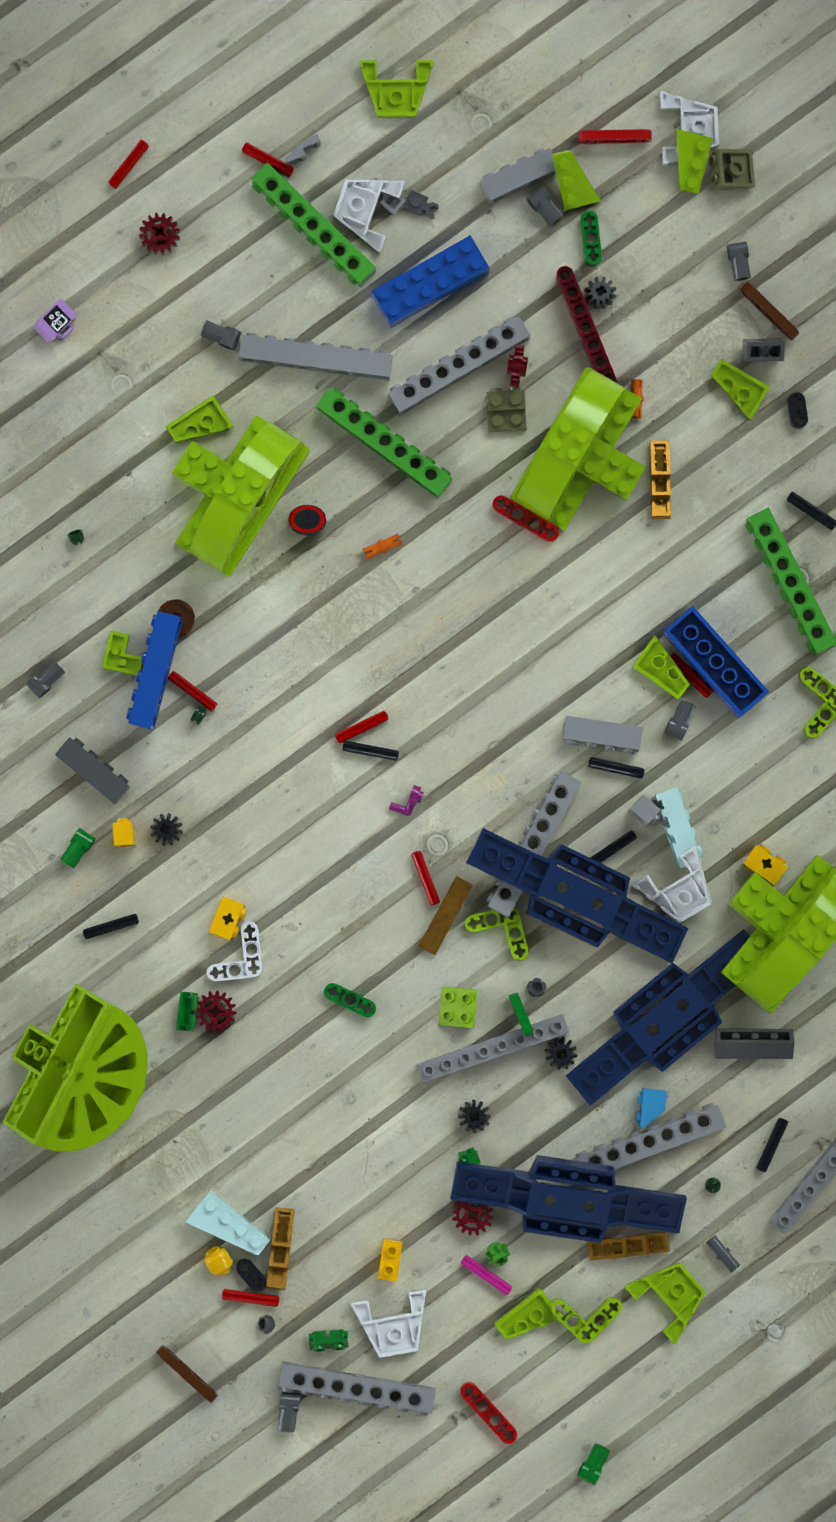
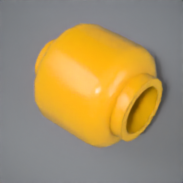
(218, 1261)

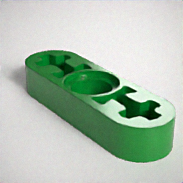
(584, 225)
(339, 989)
(521, 1014)

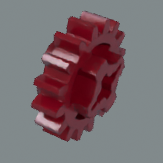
(154, 240)
(517, 365)
(216, 1002)
(464, 1220)

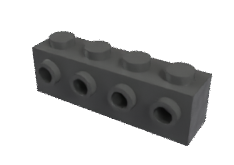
(92, 770)
(754, 1043)

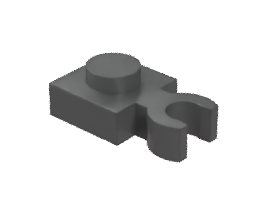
(418, 203)

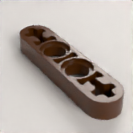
(769, 311)
(187, 1373)

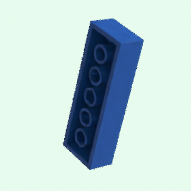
(430, 281)
(715, 662)
(155, 670)

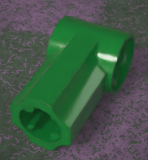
(80, 843)
(591, 1468)

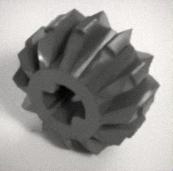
(605, 298)

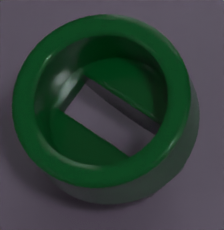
(76, 536)
(711, 1181)

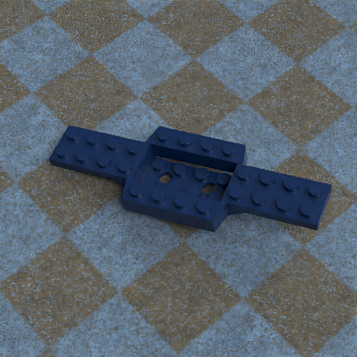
(541, 878)
(635, 1045)
(567, 1217)

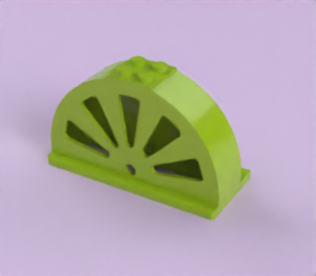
(581, 451)
(229, 511)
(789, 932)
(80, 1075)

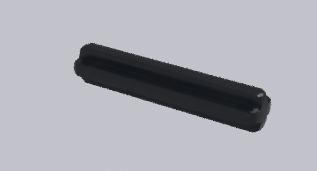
(811, 510)
(370, 750)
(615, 767)
(615, 846)
(110, 926)
(772, 1145)

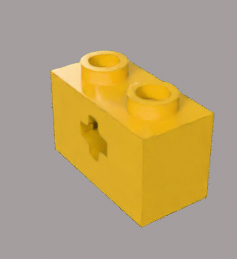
(124, 833)
(754, 863)
(219, 925)
(390, 1259)

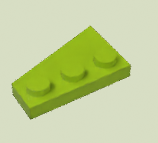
(692, 159)
(572, 181)
(740, 387)
(200, 421)
(661, 668)
(527, 1315)

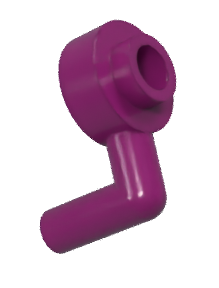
(415, 796)

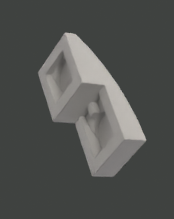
(298, 153)
(390, 202)

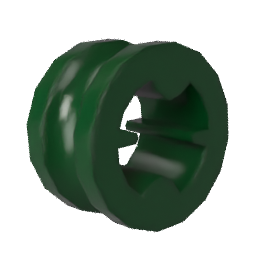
(198, 715)

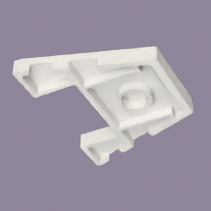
(694, 117)
(358, 205)
(684, 895)
(394, 1333)

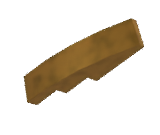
(660, 479)
(445, 915)
(629, 1246)
(280, 1248)

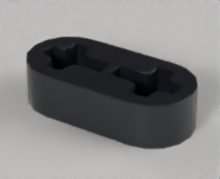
(802, 409)
(254, 1271)

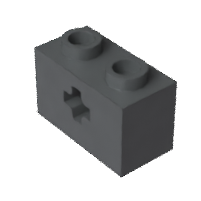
(763, 350)

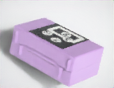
(55, 321)

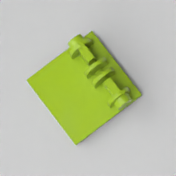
(458, 1007)

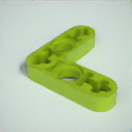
(827, 705)
(508, 924)
(582, 1324)

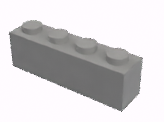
(518, 176)
(603, 734)

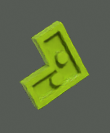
(116, 657)

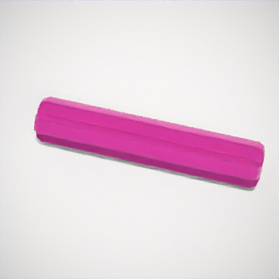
(486, 1275)

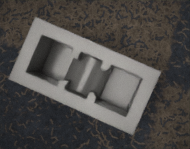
(645, 811)

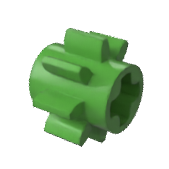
(497, 1253)

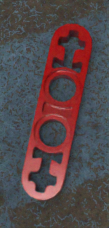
(614, 136)
(527, 515)
(486, 1414)

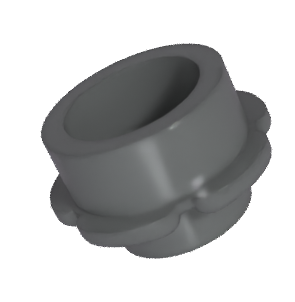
(536, 992)
(266, 1324)

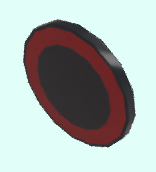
(307, 520)

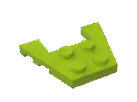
(396, 97)
(677, 1290)

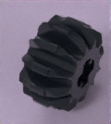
(159, 827)
(560, 1046)
(472, 1109)

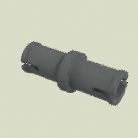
(723, 1253)

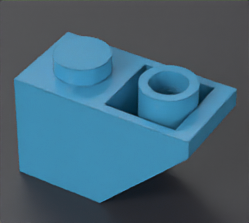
(652, 1105)

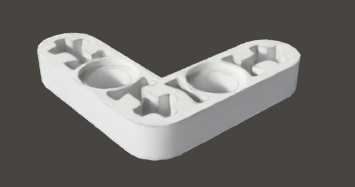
(243, 965)

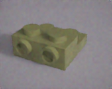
(732, 169)
(506, 410)

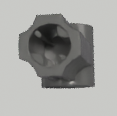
(542, 202)
(739, 255)
(225, 336)
(42, 681)
(679, 723)
(288, 1410)

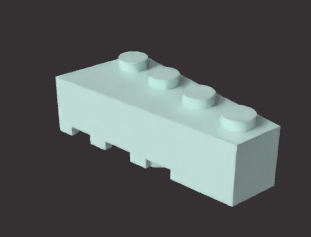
(676, 824)
(224, 1222)

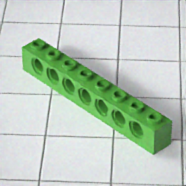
(269, 175)
(326, 407)
(765, 519)

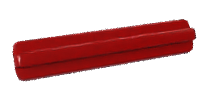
(264, 158)
(128, 164)
(692, 677)
(192, 691)
(361, 726)
(425, 878)
(249, 1297)

